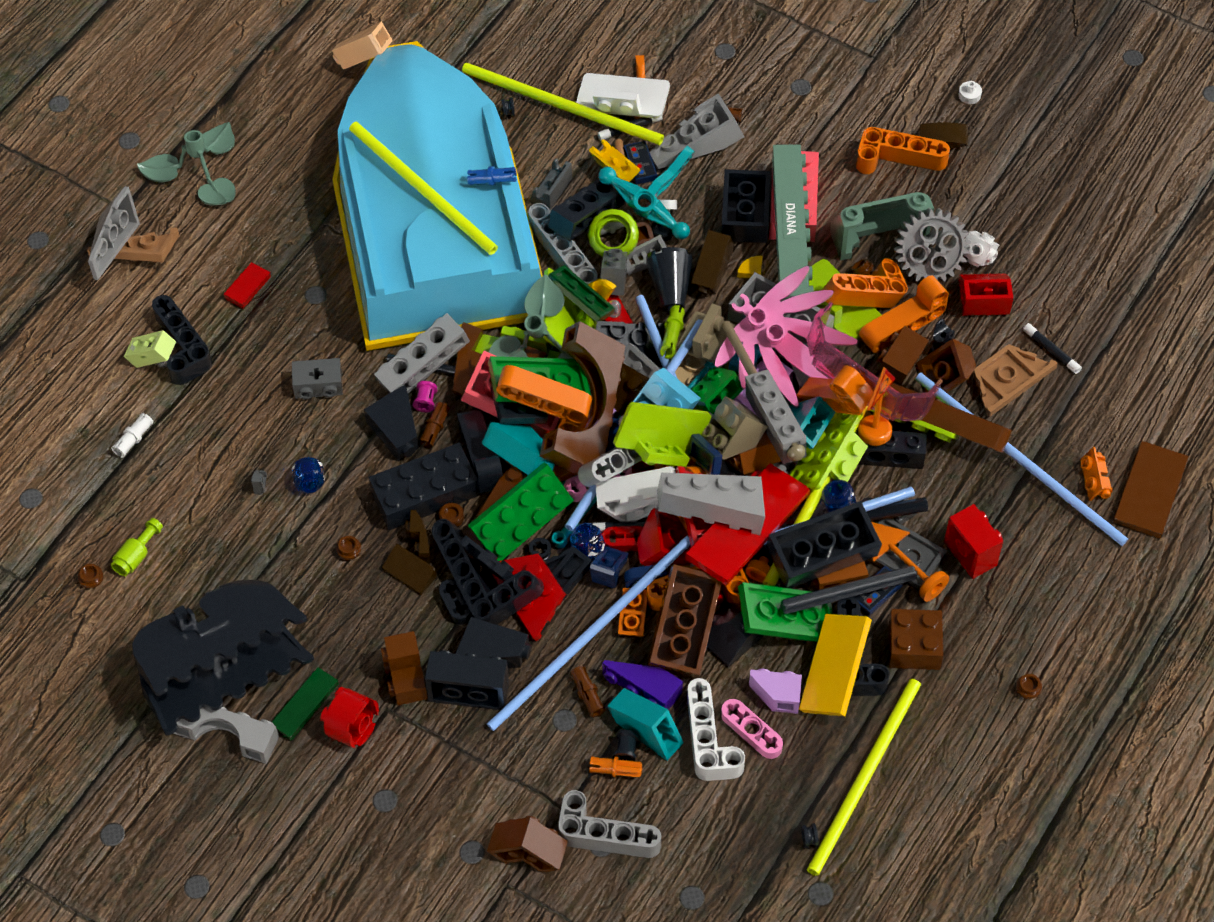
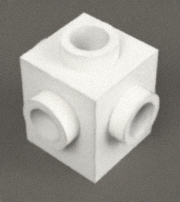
(982, 249)

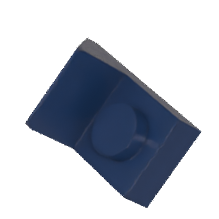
(607, 566)

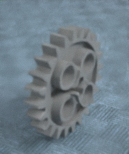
(912, 238)

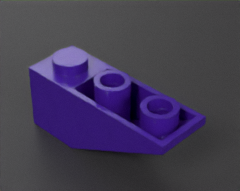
(647, 681)

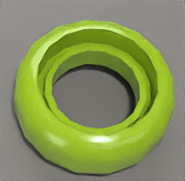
(606, 217)

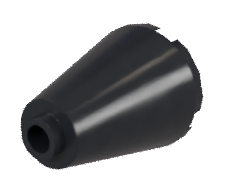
(670, 276)

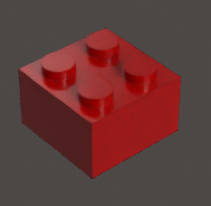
(973, 541)

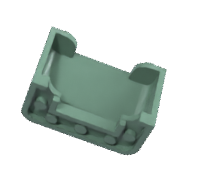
(875, 218)

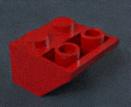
(986, 294)

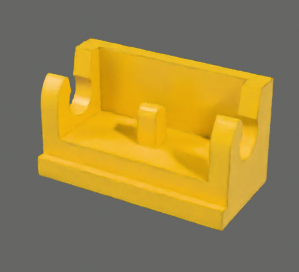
(613, 158)

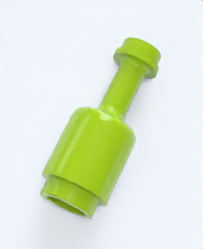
(134, 550)

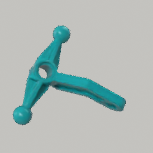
(656, 210)

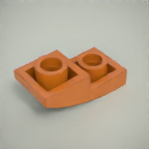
(633, 616)

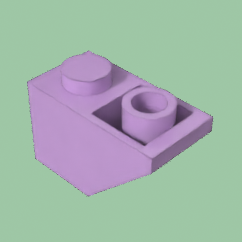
(777, 689)

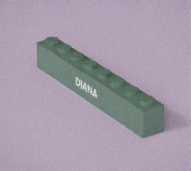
(790, 214)

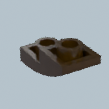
(952, 133)
(417, 531)

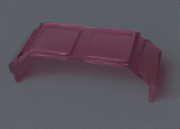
(830, 361)

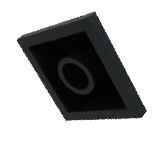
(727, 635)

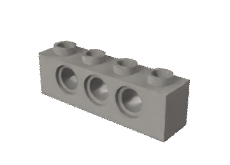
(435, 355)

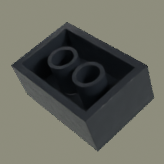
(746, 205)
(467, 680)

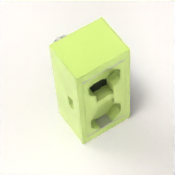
(150, 349)

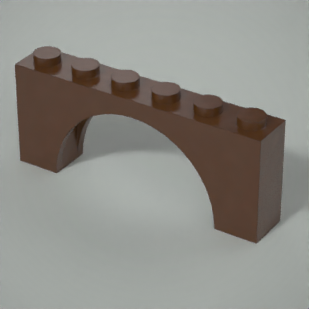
(602, 363)

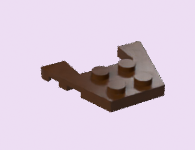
(468, 359)

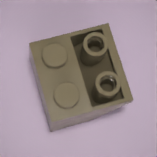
(733, 428)

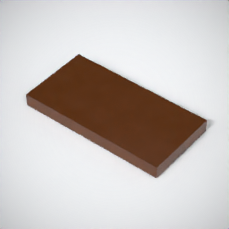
(1151, 489)

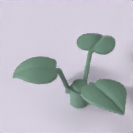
(217, 141)
(541, 301)

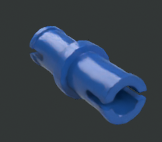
(491, 175)

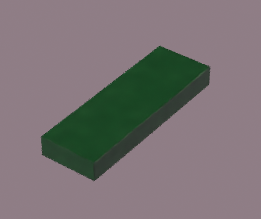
(581, 294)
(305, 703)

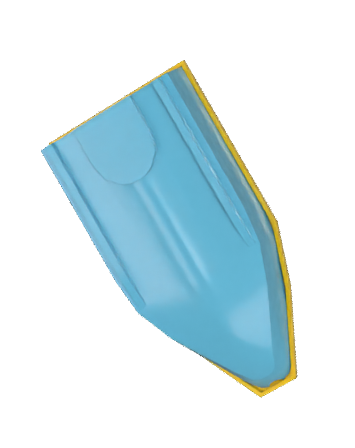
(401, 249)

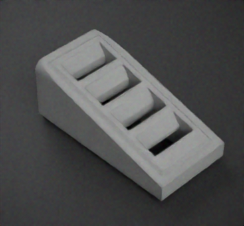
(654, 244)

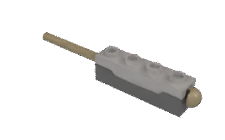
(770, 405)

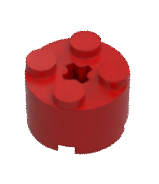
(350, 717)

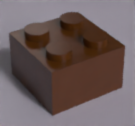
(915, 639)

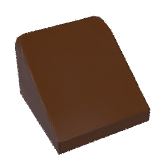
(645, 232)

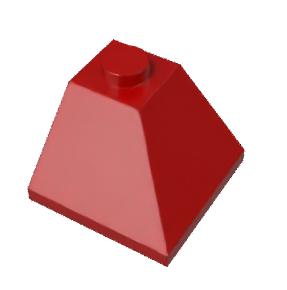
(659, 537)

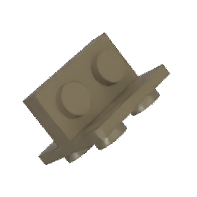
(709, 335)

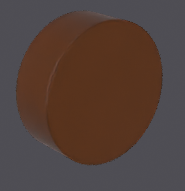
(453, 513)

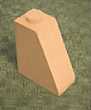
(362, 46)

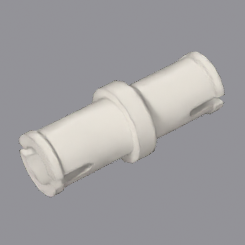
(132, 435)

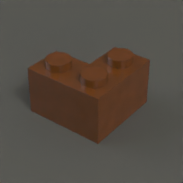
(403, 663)
(528, 842)

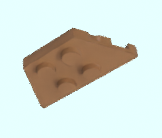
(1008, 376)

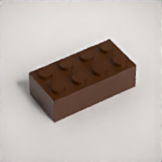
(684, 622)

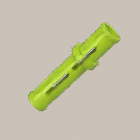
(673, 327)

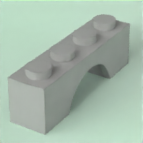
(255, 736)

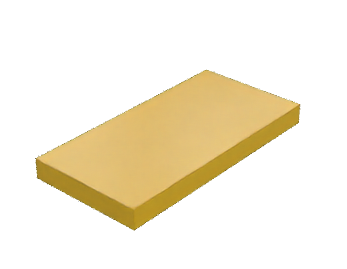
(835, 664)

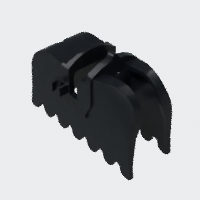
(199, 663)

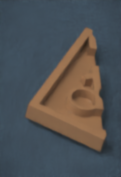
(147, 247)

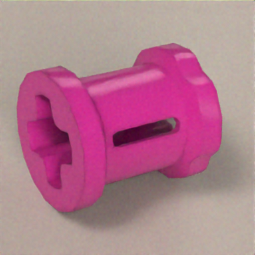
(424, 399)

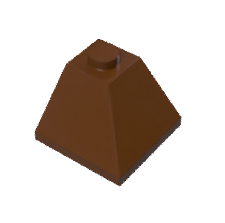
(950, 362)

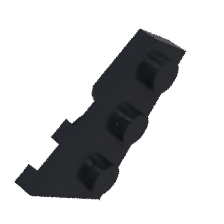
(632, 333)

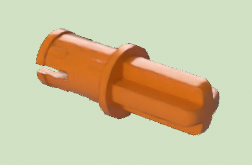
(615, 767)

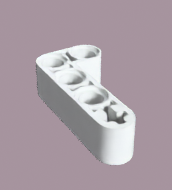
(706, 729)

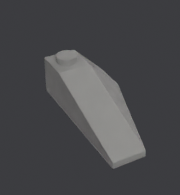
(705, 132)
(113, 231)

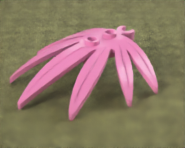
(769, 330)

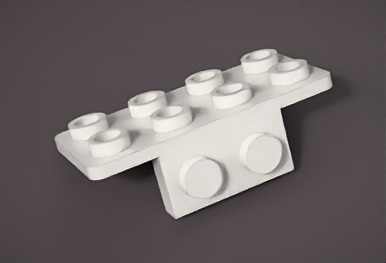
(624, 95)

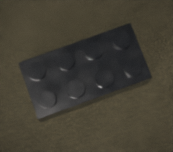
(424, 485)
(823, 545)

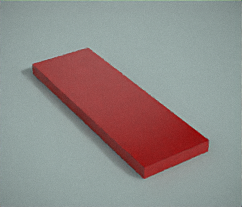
(727, 550)

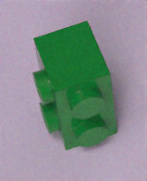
(715, 387)

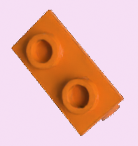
(1093, 467)

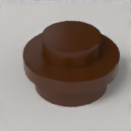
(862, 267)
(348, 548)
(90, 576)
(1029, 686)

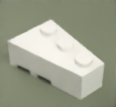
(630, 495)

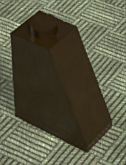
(712, 262)

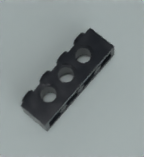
(579, 210)
(901, 451)

